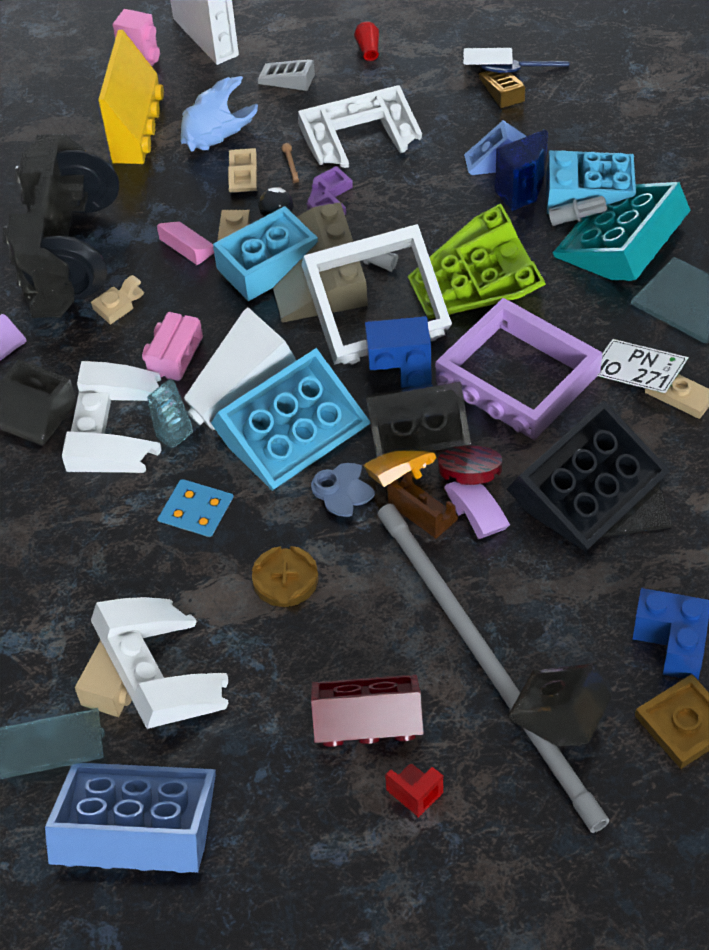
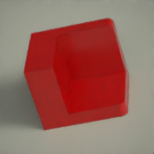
(415, 788)

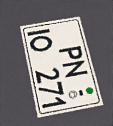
(640, 365)

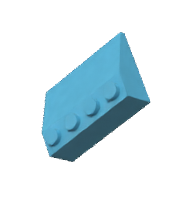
(290, 420)

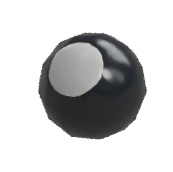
(273, 200)

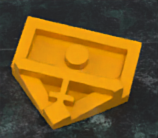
(396, 464)

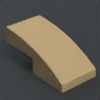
(242, 170)

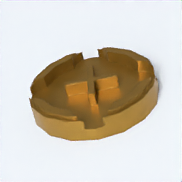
(285, 576)

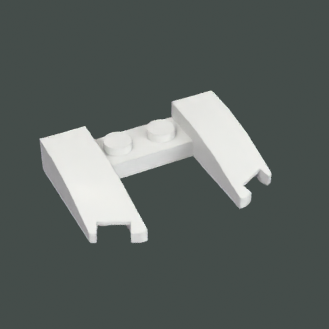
(388, 105)
(87, 445)
(158, 699)

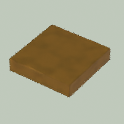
(679, 720)

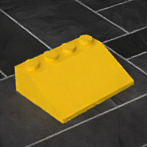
(129, 102)

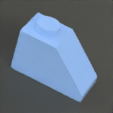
(482, 156)

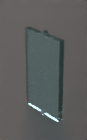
(51, 743)

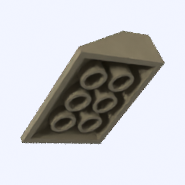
(343, 285)

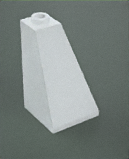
(241, 363)

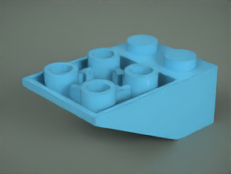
(588, 176)

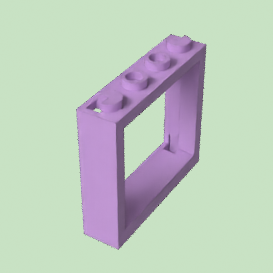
(541, 335)

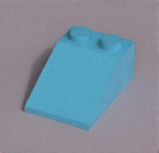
(263, 252)

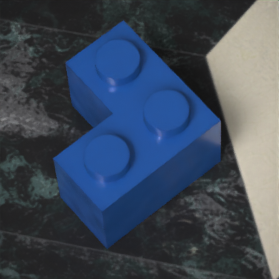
(401, 345)
(674, 622)

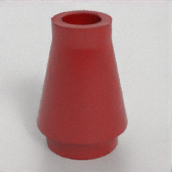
(368, 38)

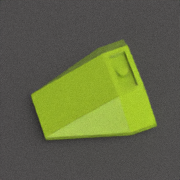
(480, 266)

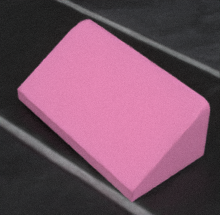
(185, 241)

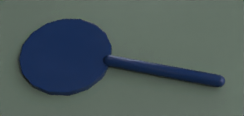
(516, 65)

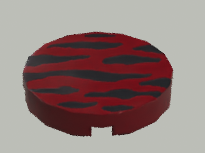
(470, 464)

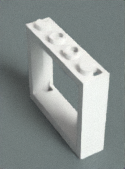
(358, 251)

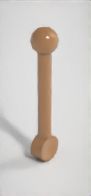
(287, 148)

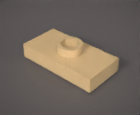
(685, 396)

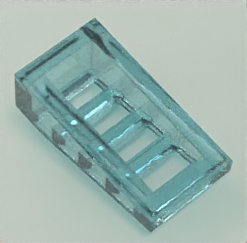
(170, 418)

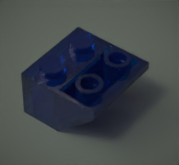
(521, 169)

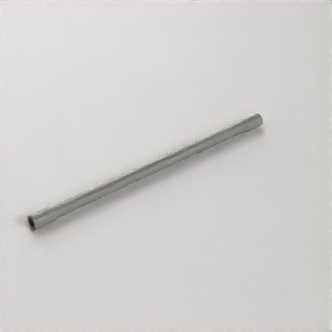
(582, 800)

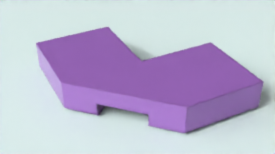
(327, 187)

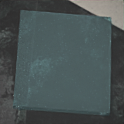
(679, 298)

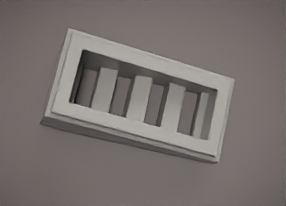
(288, 74)

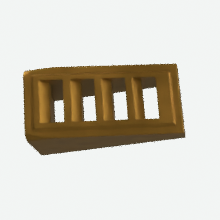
(503, 87)

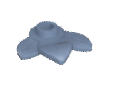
(344, 488)

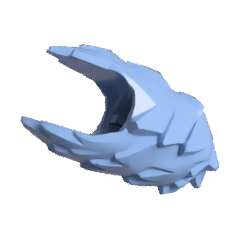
(209, 118)

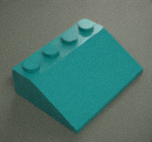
(627, 234)

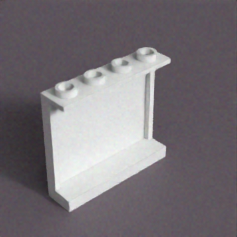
(209, 25)

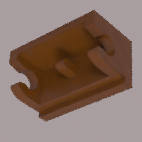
(421, 506)

